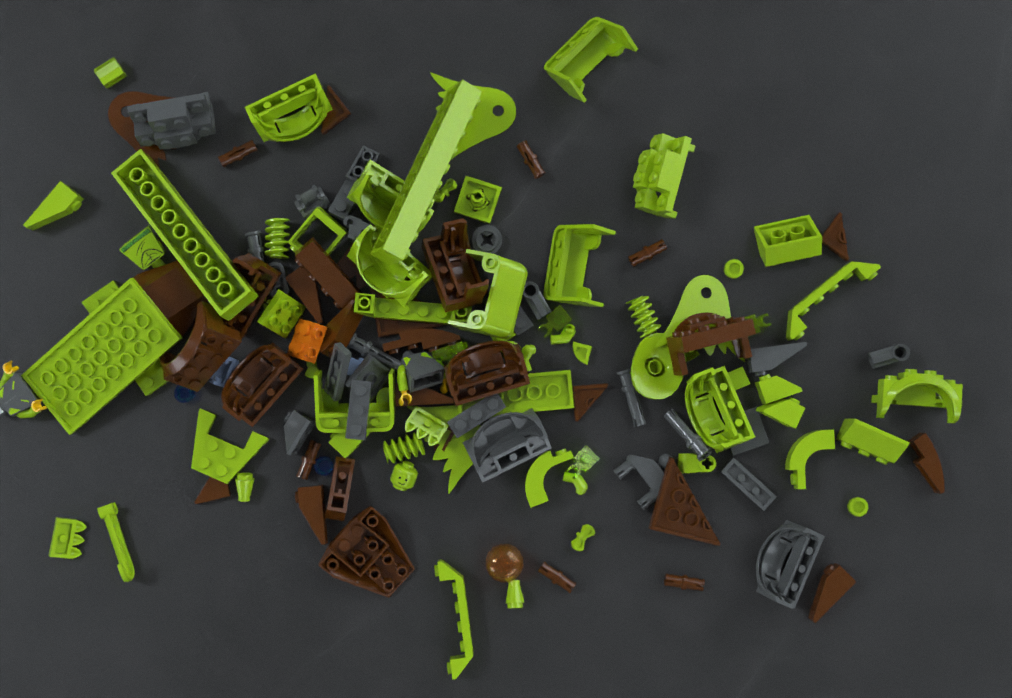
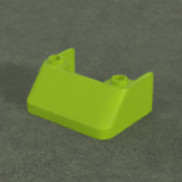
(585, 51)
(569, 261)
(503, 299)
(332, 415)

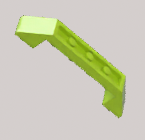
(414, 311)
(795, 325)
(458, 662)

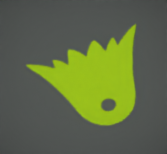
(484, 122)
(694, 303)
(455, 451)

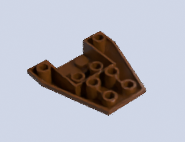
(173, 294)
(368, 555)

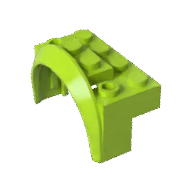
(269, 109)
(705, 415)

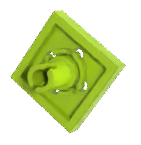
(471, 188)
(278, 312)

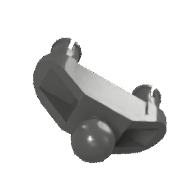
(649, 471)

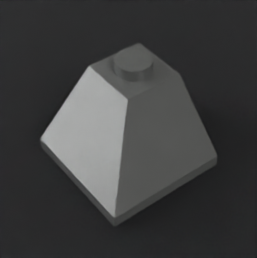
(296, 430)

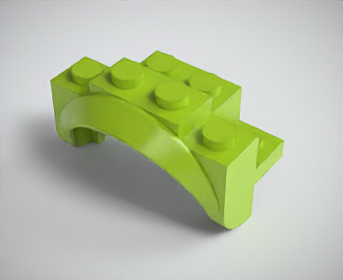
(661, 171)
(379, 200)
(385, 278)
(919, 390)

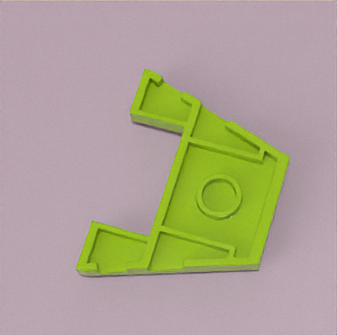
(219, 457)

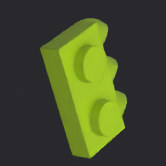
(426, 425)
(65, 537)

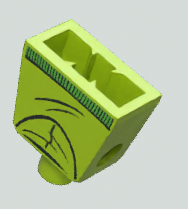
(144, 249)

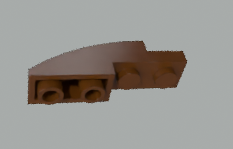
(430, 340)

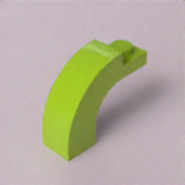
(801, 451)
(535, 476)

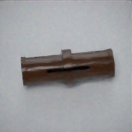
(237, 153)
(530, 159)
(647, 253)
(308, 459)
(557, 577)
(684, 582)

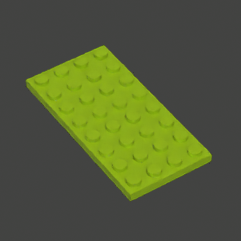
(101, 356)

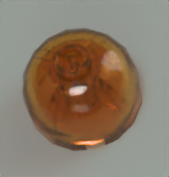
(504, 563)

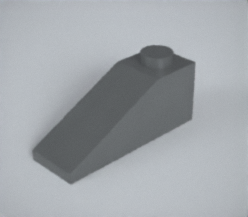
(770, 357)

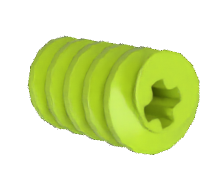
(276, 238)
(643, 315)
(403, 448)

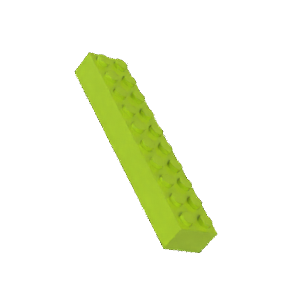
(426, 173)
(184, 235)

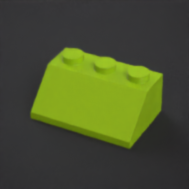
(788, 240)
(871, 441)

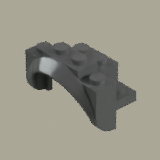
(171, 121)
(506, 443)

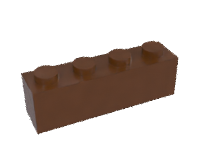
(327, 273)

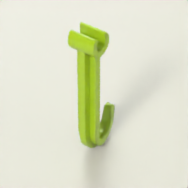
(125, 564)

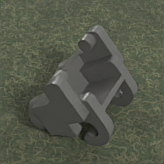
(309, 200)
(354, 226)

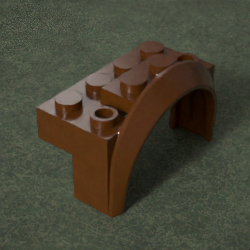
(454, 277)
(262, 279)
(727, 329)
(482, 358)
(197, 361)
(250, 374)

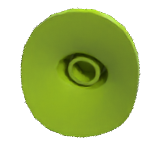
(653, 369)

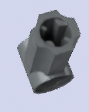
(536, 302)
(887, 355)

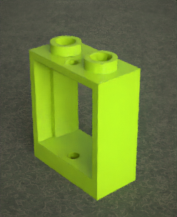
(327, 220)

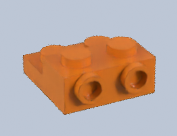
(307, 340)

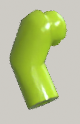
(565, 336)
(528, 351)
(579, 482)

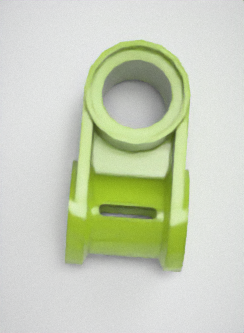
(689, 463)

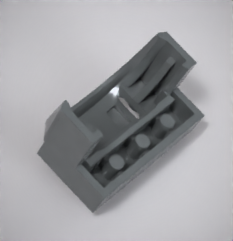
(771, 556)

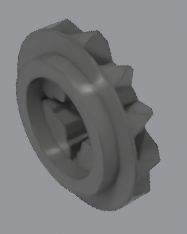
(487, 230)

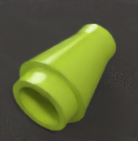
(244, 486)
(514, 595)

